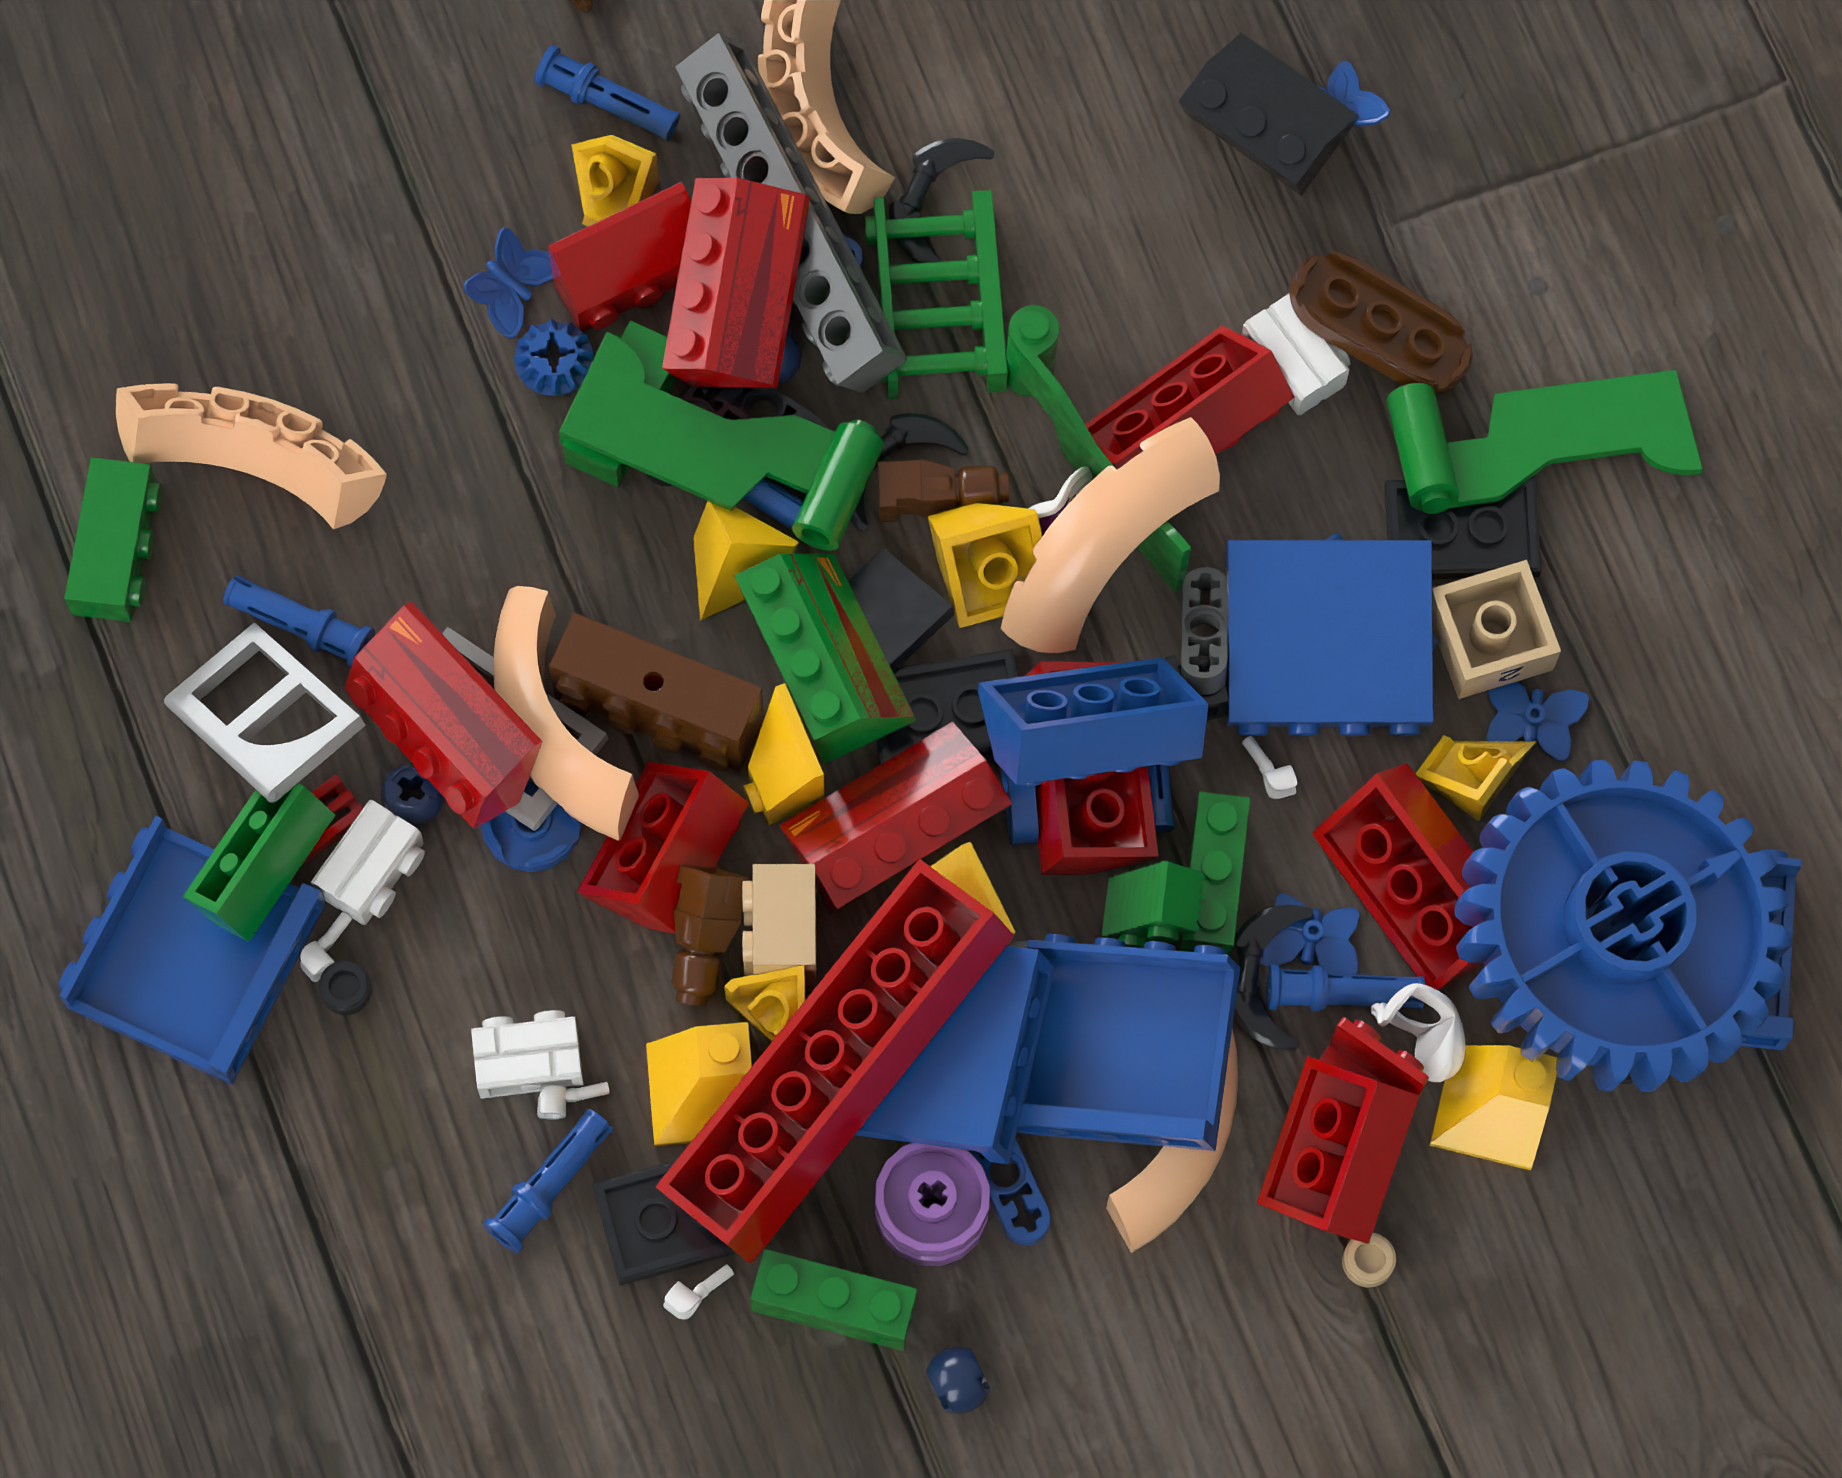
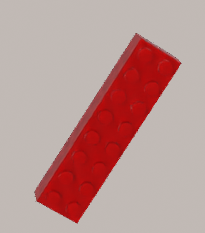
(835, 1060)

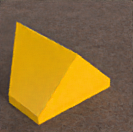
(612, 176)
(727, 545)
(1472, 771)
(768, 998)

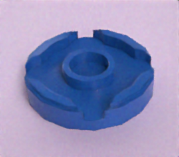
(529, 849)

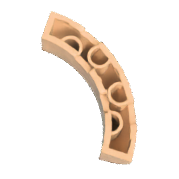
(799, 80)
(251, 437)
(1103, 530)
(564, 768)
(1172, 1178)

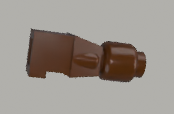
(932, 488)
(704, 924)

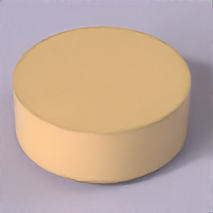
(1369, 1263)

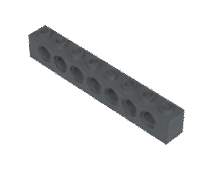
(872, 347)

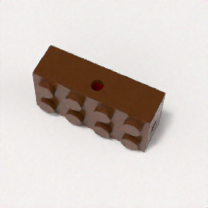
(656, 693)

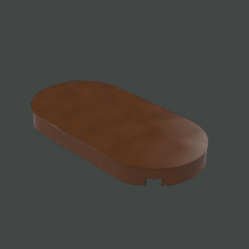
(1380, 321)

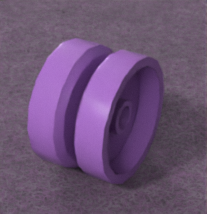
(934, 1233)

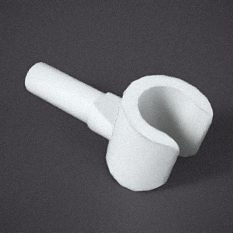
(1277, 782)
(314, 956)
(554, 1098)
(684, 1302)

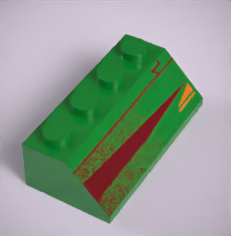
(824, 651)

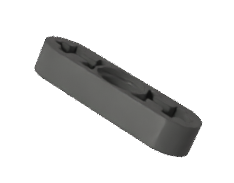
(1196, 614)

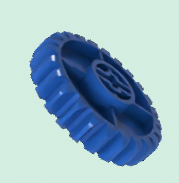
(1589, 997)

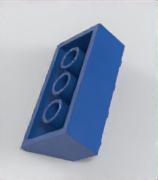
(1093, 721)

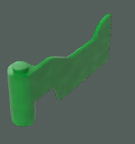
(1031, 370)
(1539, 430)
(718, 455)

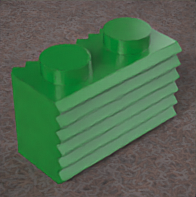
(1153, 904)

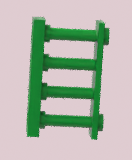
(977, 269)

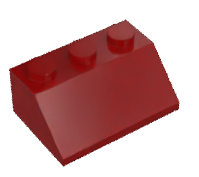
(622, 259)
(677, 821)
(1337, 1150)

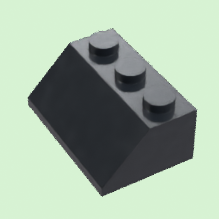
(1268, 112)

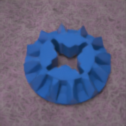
(571, 369)

